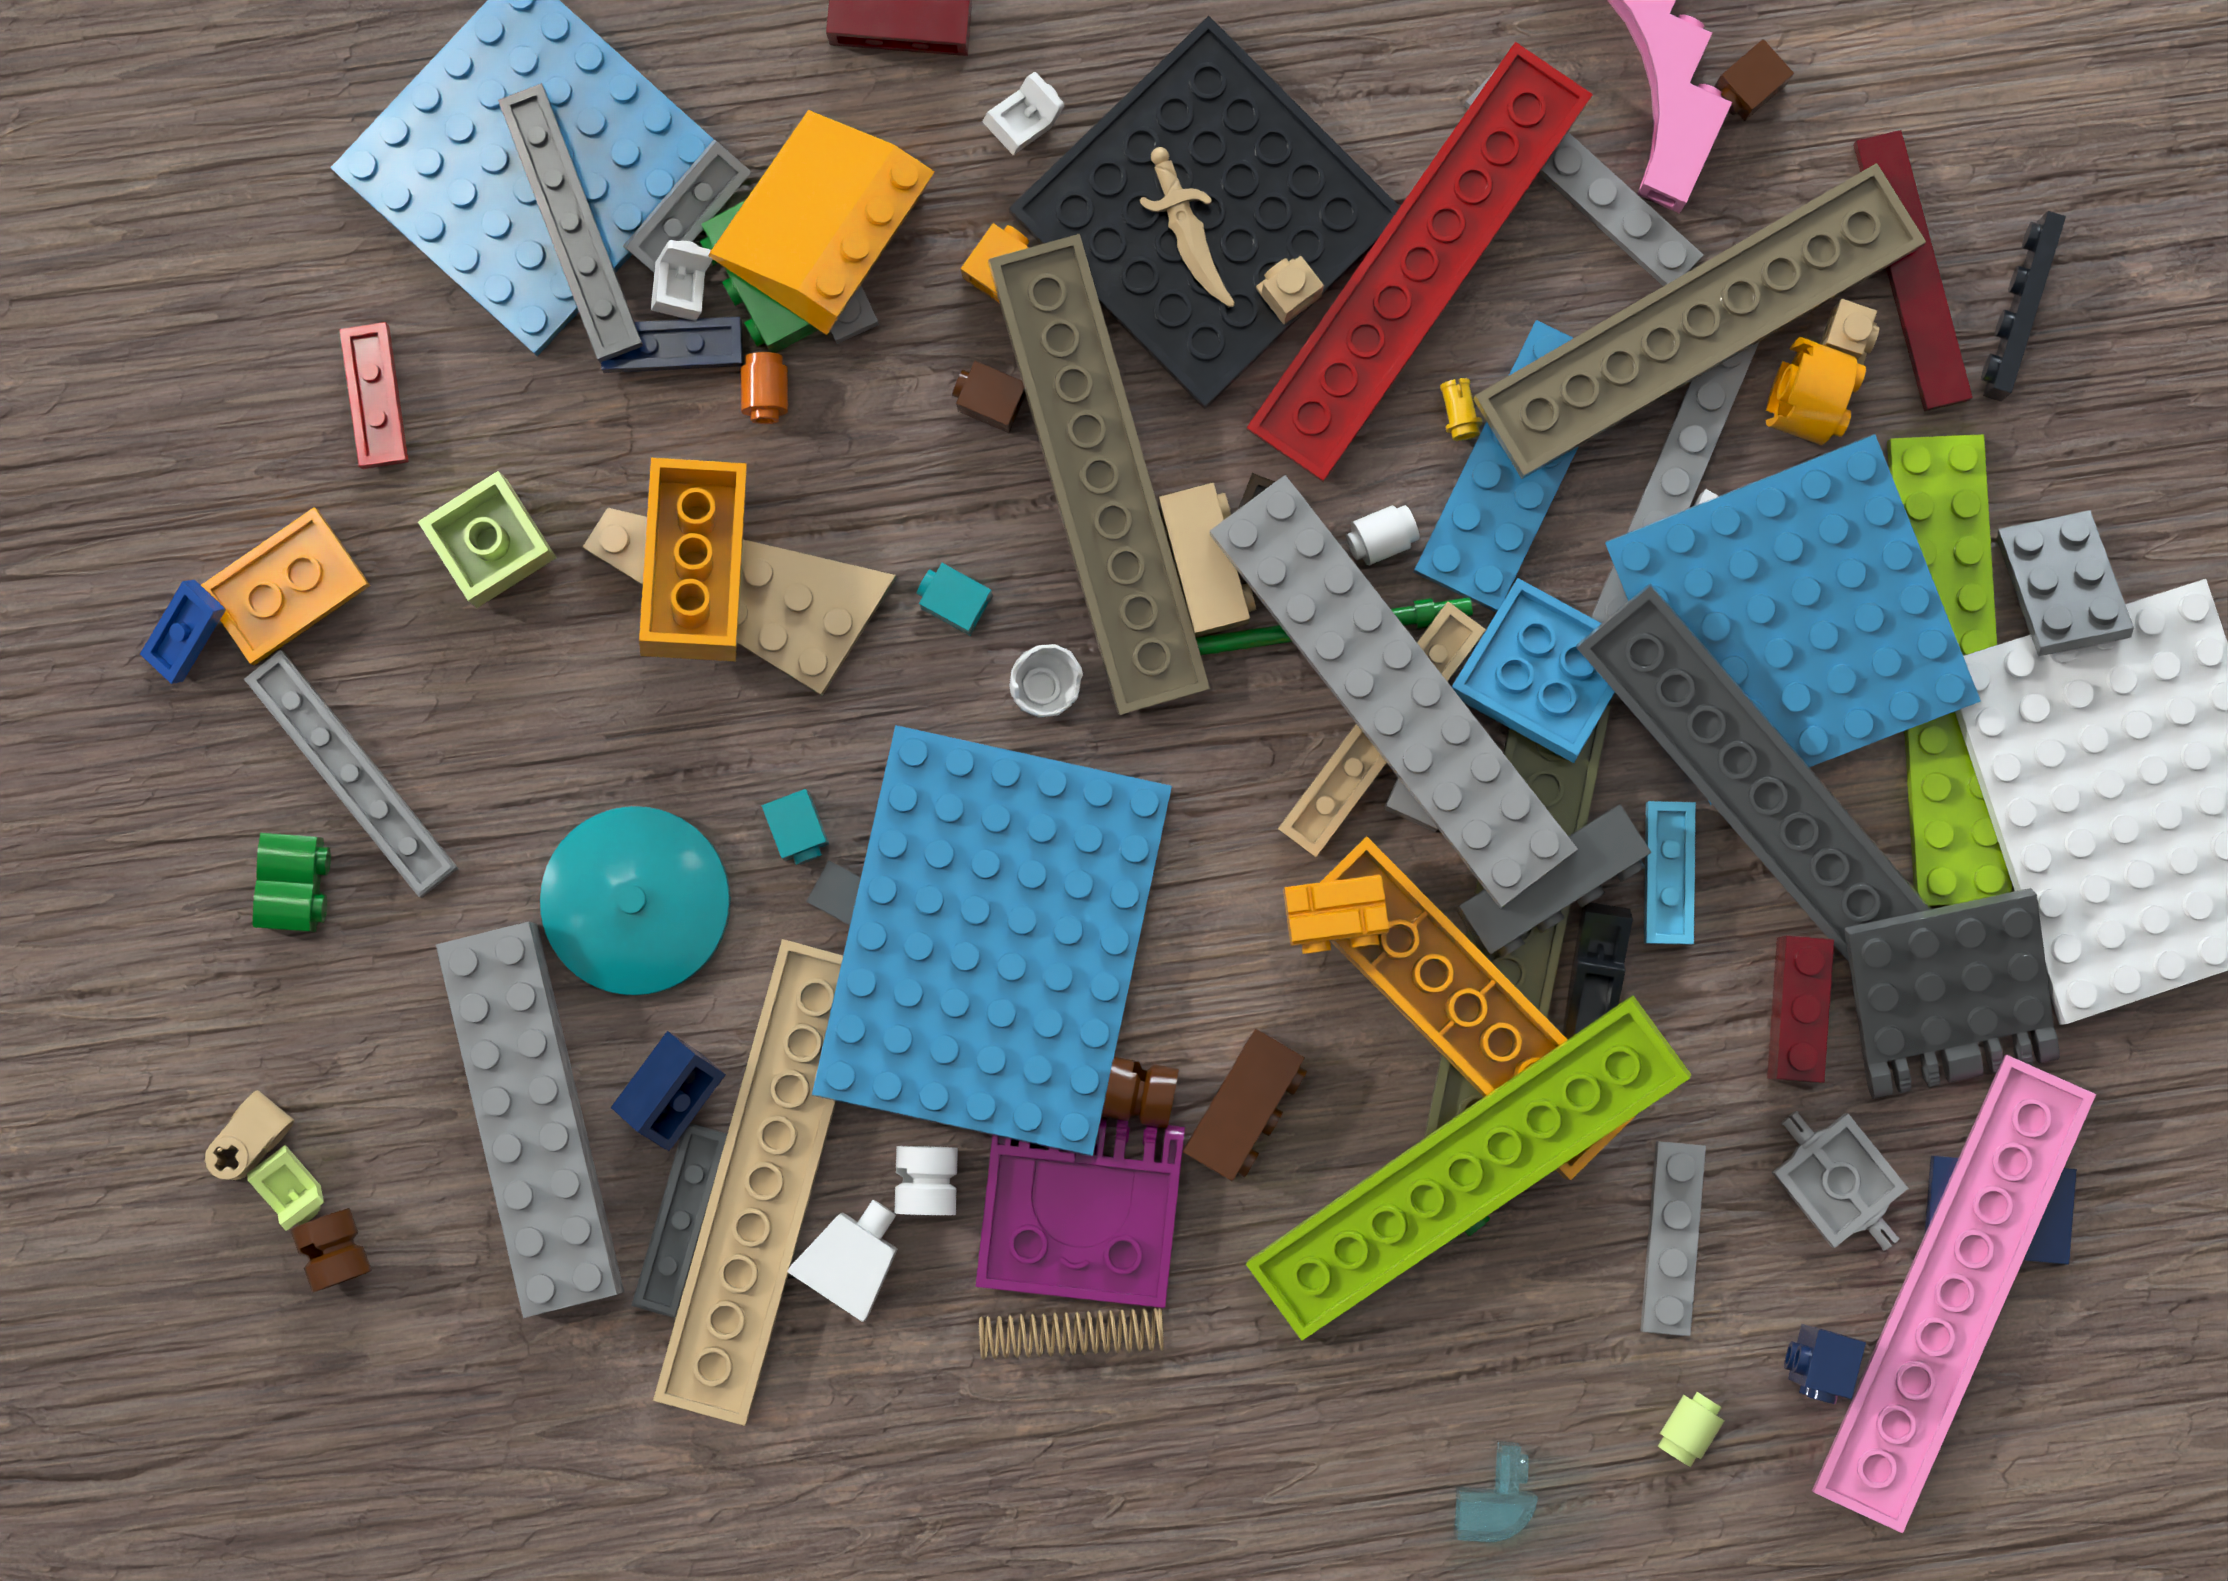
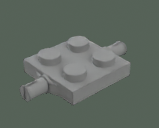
(1840, 1180)

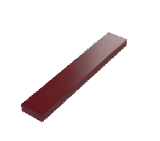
(1919, 286)

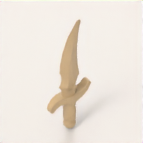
(1186, 226)

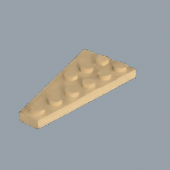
(792, 605)

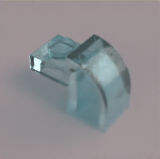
(1501, 1511)

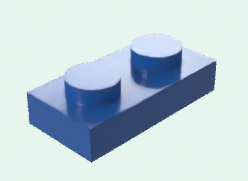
(182, 631)

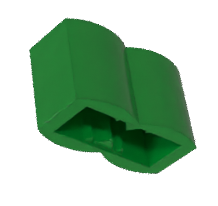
(289, 882)

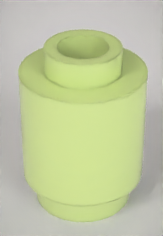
(1691, 1428)

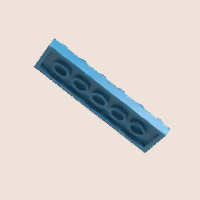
(1492, 509)

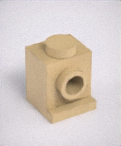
(1290, 288)
(1851, 329)

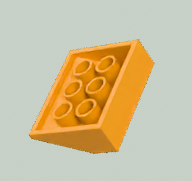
(821, 217)

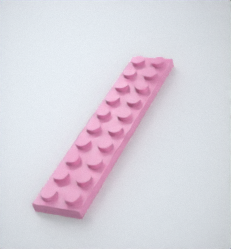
(1953, 1293)

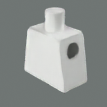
(849, 1260)

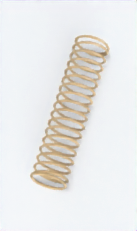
(1156, 1316)

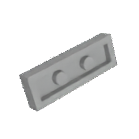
(689, 203)

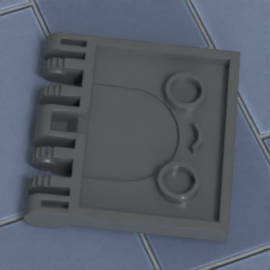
(1950, 983)

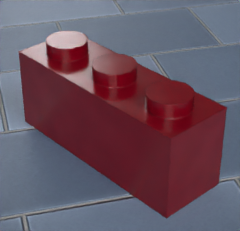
(901, 25)
(1800, 1009)

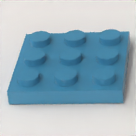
(1534, 675)

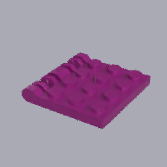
(1081, 1220)

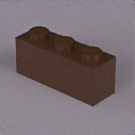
(1246, 1106)

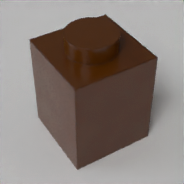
(1754, 80)
(989, 396)

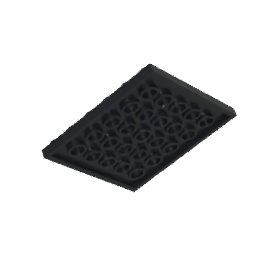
(1274, 194)

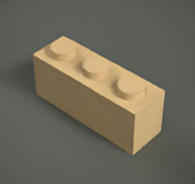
(1205, 574)

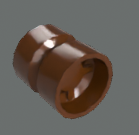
(1140, 1092)
(330, 1250)

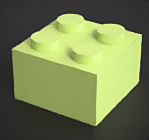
(487, 539)

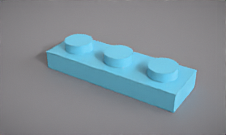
(1669, 873)

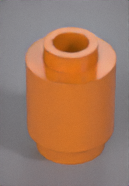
(764, 387)

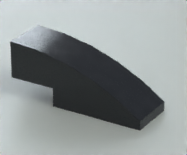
(1597, 965)

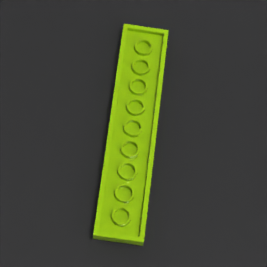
(1948, 508)
(1469, 1167)

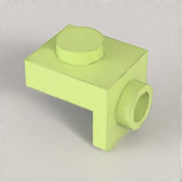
(287, 1188)

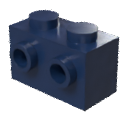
(668, 1091)
(1824, 1363)

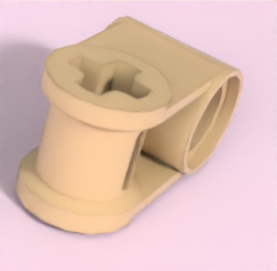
(253, 1131)

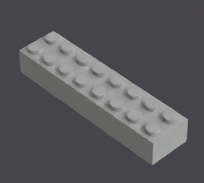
(530, 1119)

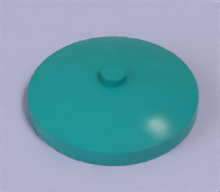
(635, 900)

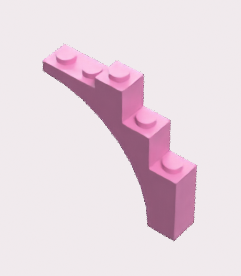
(1683, 114)

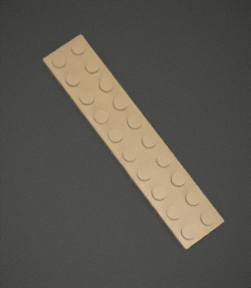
(756, 1198)

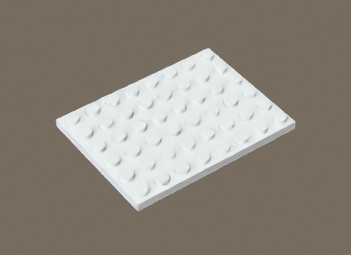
(2114, 798)

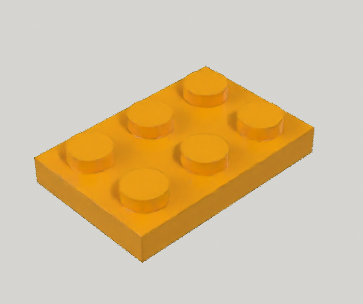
(285, 586)

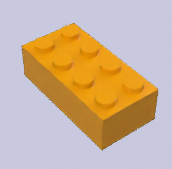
(693, 559)

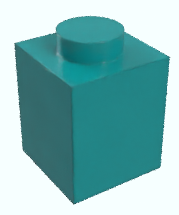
(953, 598)
(796, 827)

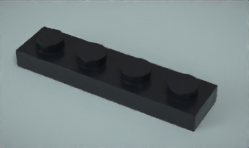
(2016, 324)

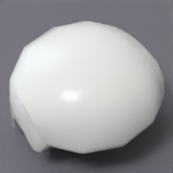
(1045, 680)

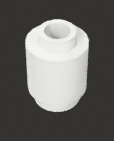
(1382, 534)

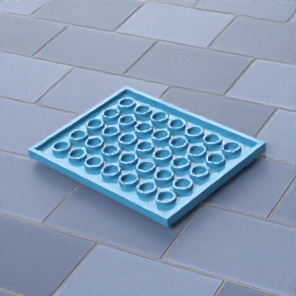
(992, 941)

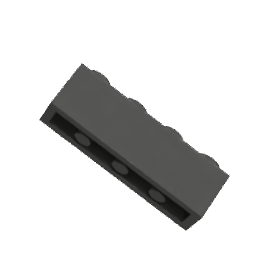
(1605, 849)

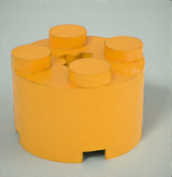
(1814, 392)

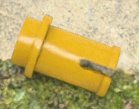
(1460, 410)

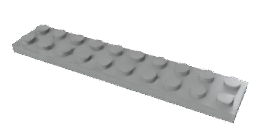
(1393, 691)

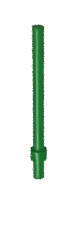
(1421, 614)

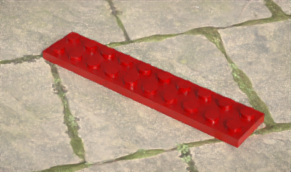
(1419, 261)

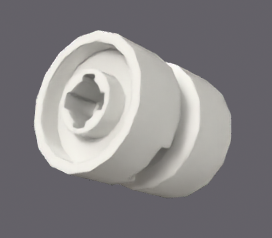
(926, 1180)

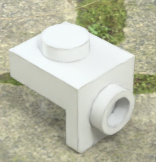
(1025, 114)
(680, 279)

